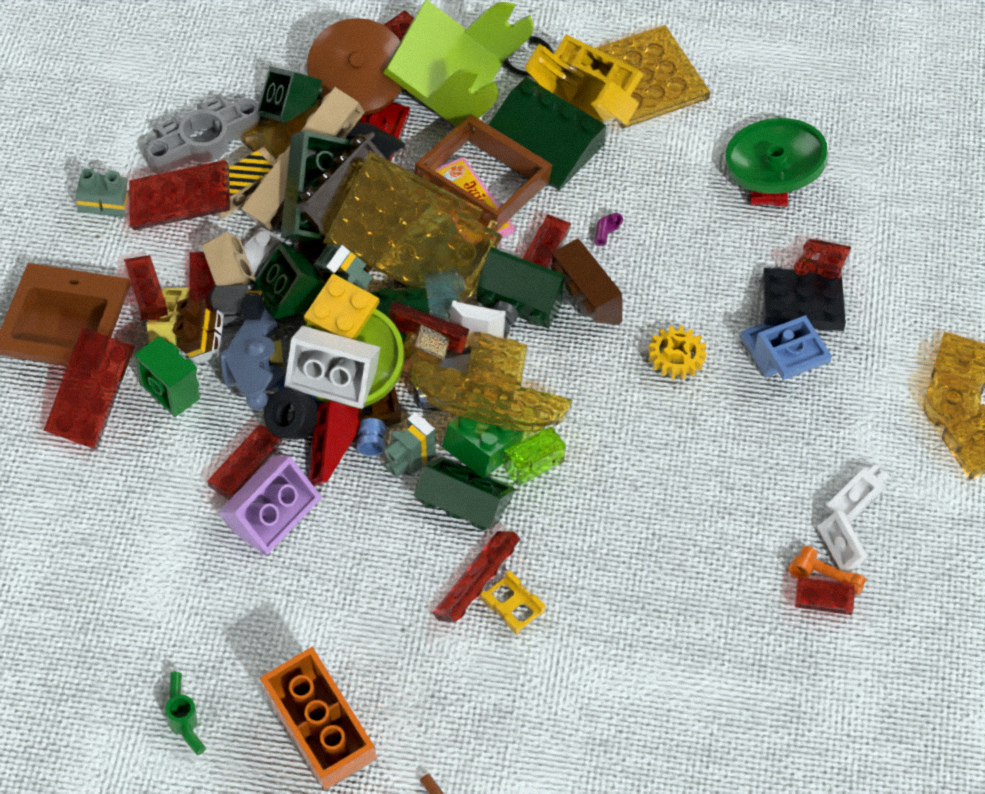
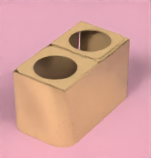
(228, 261)

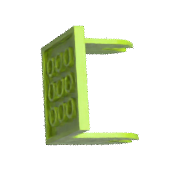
(453, 65)

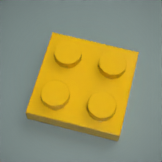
(341, 308)

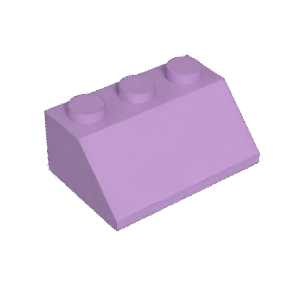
(270, 504)

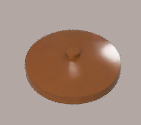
(353, 60)

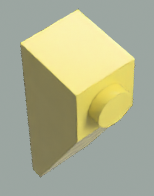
(165, 325)

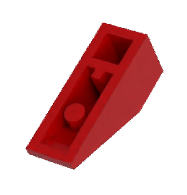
(331, 439)

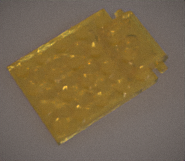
(411, 226)

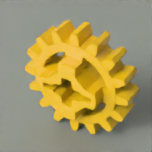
(677, 352)

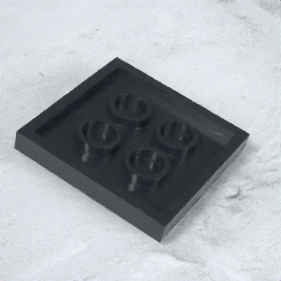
(796, 295)

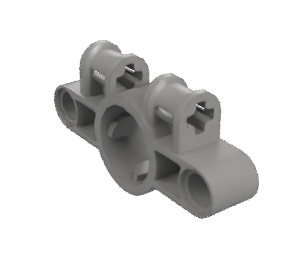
(175, 146)

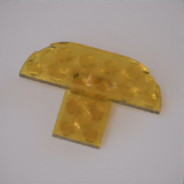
(490, 387)

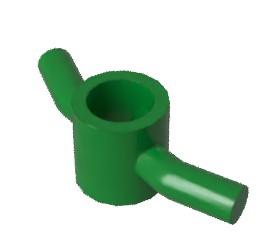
(186, 724)

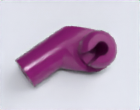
(605, 226)

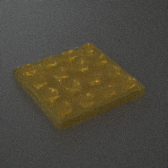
(668, 75)

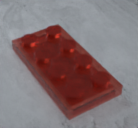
(179, 195)
(89, 388)

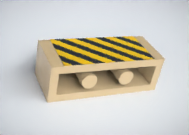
(246, 176)

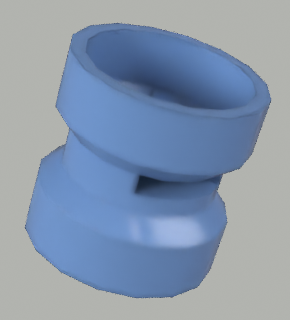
(371, 440)

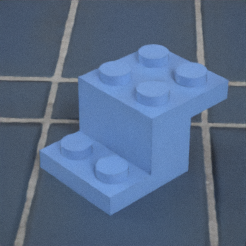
(786, 348)

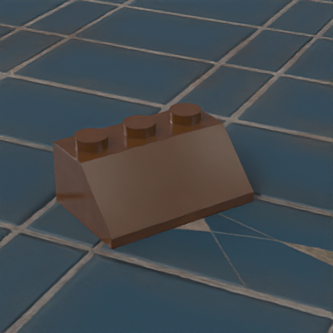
(588, 283)

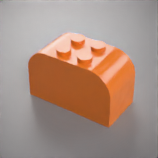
(318, 718)

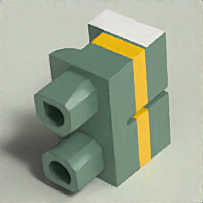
(102, 192)
(345, 264)
(412, 447)

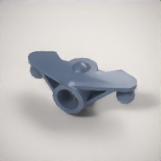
(247, 361)

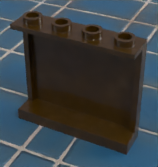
(323, 200)

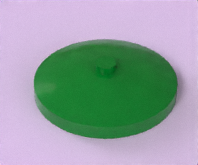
(776, 155)

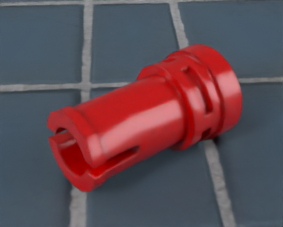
(777, 200)

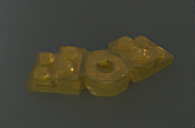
(961, 379)

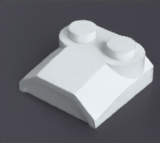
(479, 320)

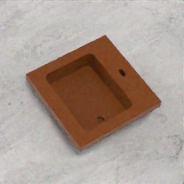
(54, 307)

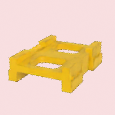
(520, 597)

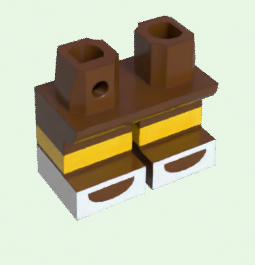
(198, 330)

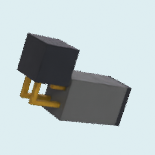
(237, 300)

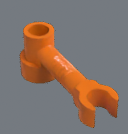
(806, 562)

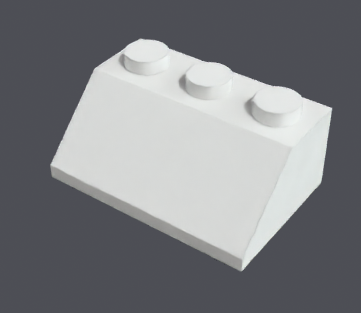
(331, 366)

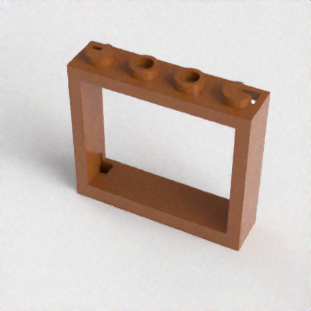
(499, 147)

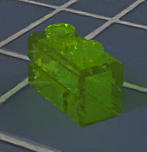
(534, 456)

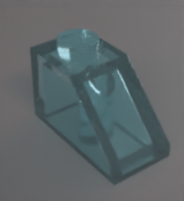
(442, 290)

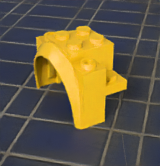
(597, 87)

